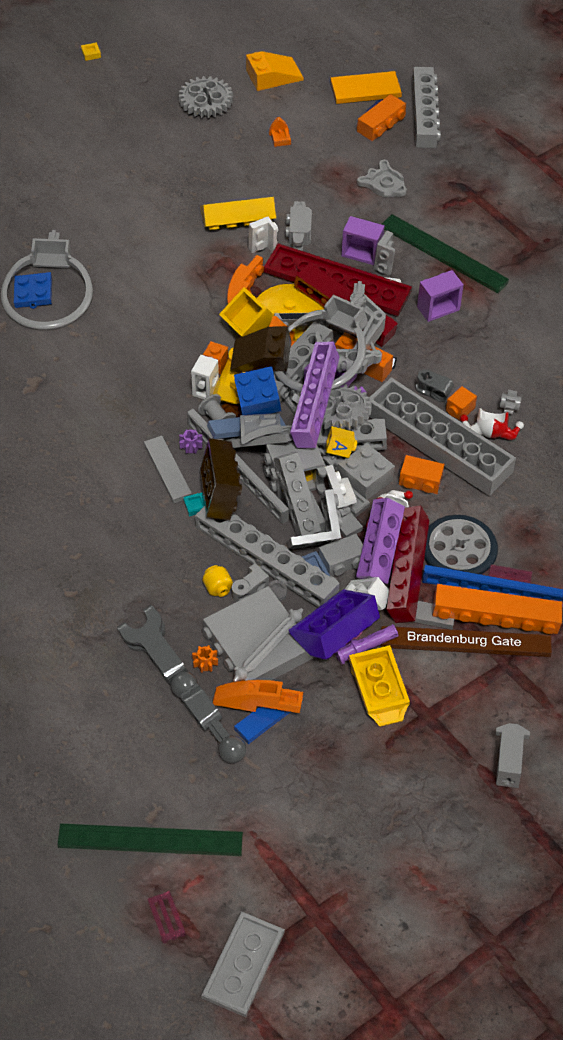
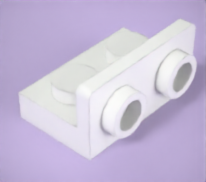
(262, 235)
(340, 487)

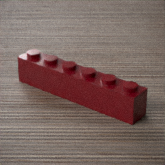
(322, 287)
(408, 565)

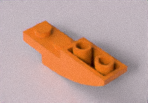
(245, 277)
(254, 693)

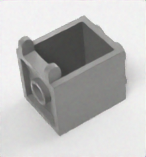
(310, 459)

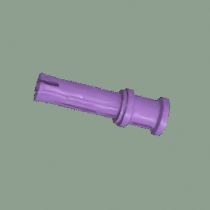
(366, 643)

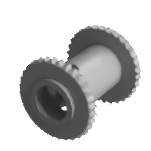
(212, 407)

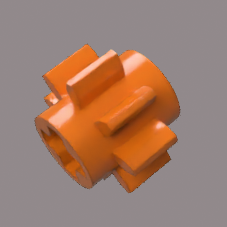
(205, 658)

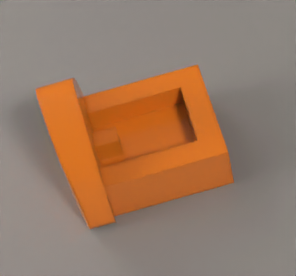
(280, 133)

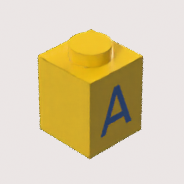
(340, 442)

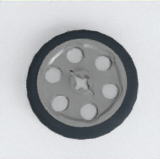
(456, 523)

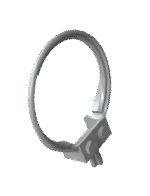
(48, 253)
(346, 316)

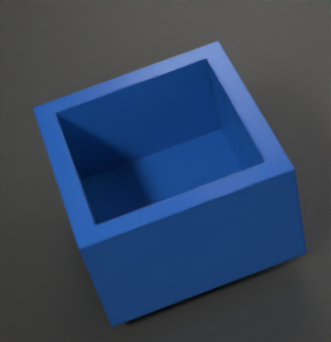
(257, 392)

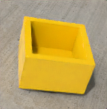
(246, 313)

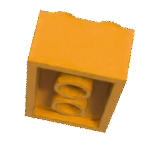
(271, 70)

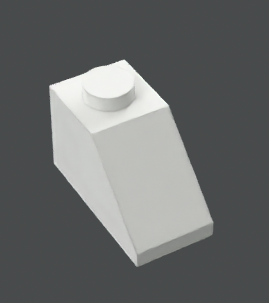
(371, 586)

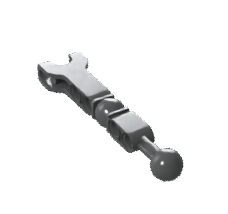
(182, 683)

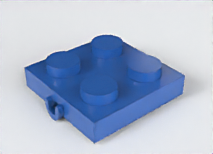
(33, 289)

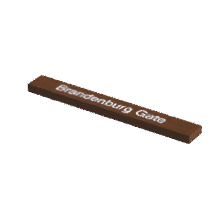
(471, 641)

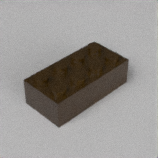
(220, 479)

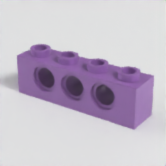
(380, 540)

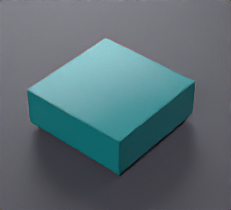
(194, 503)

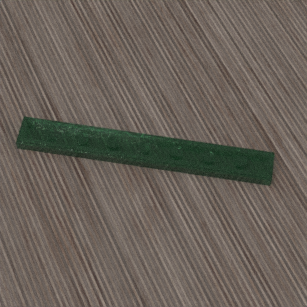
(445, 253)
(150, 839)

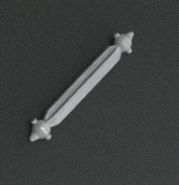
(267, 645)

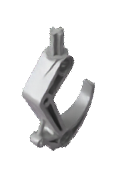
(371, 333)

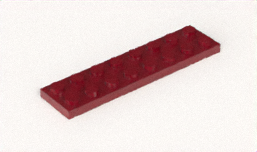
(384, 292)

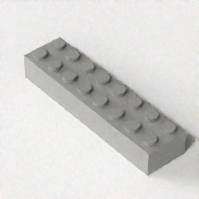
(442, 436)

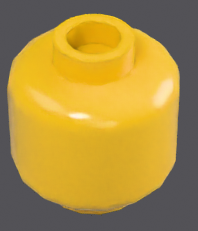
(217, 581)

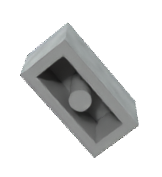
(341, 555)

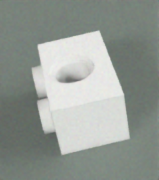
(204, 376)

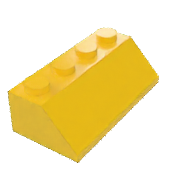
(237, 211)

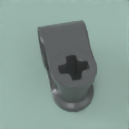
(434, 386)

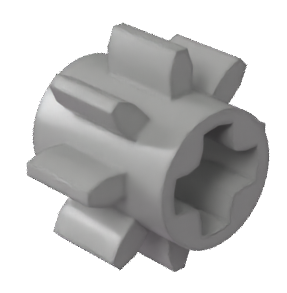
(510, 401)
(331, 459)

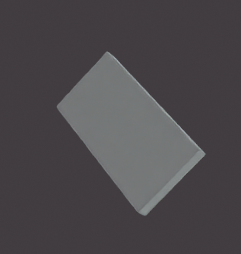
(243, 964)

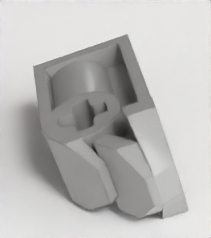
(510, 754)

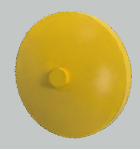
(288, 299)

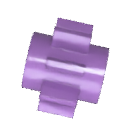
(191, 441)

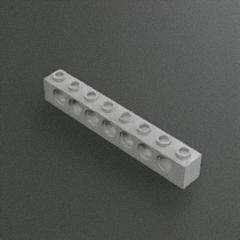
(254, 546)

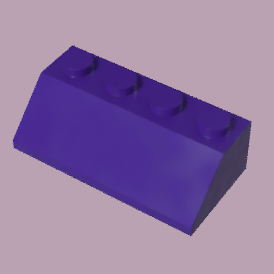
(335, 623)

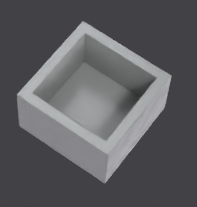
(367, 471)

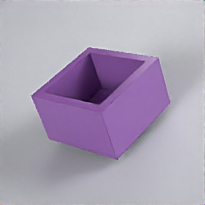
(361, 240)
(440, 295)

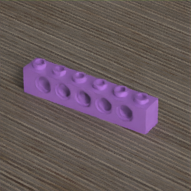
(315, 395)

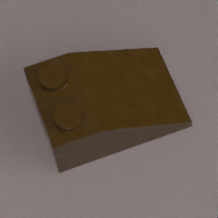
(262, 350)

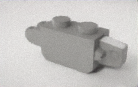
(300, 225)

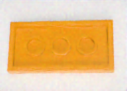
(365, 87)

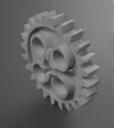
(196, 101)
(347, 408)

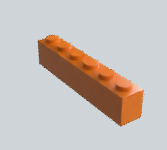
(497, 609)

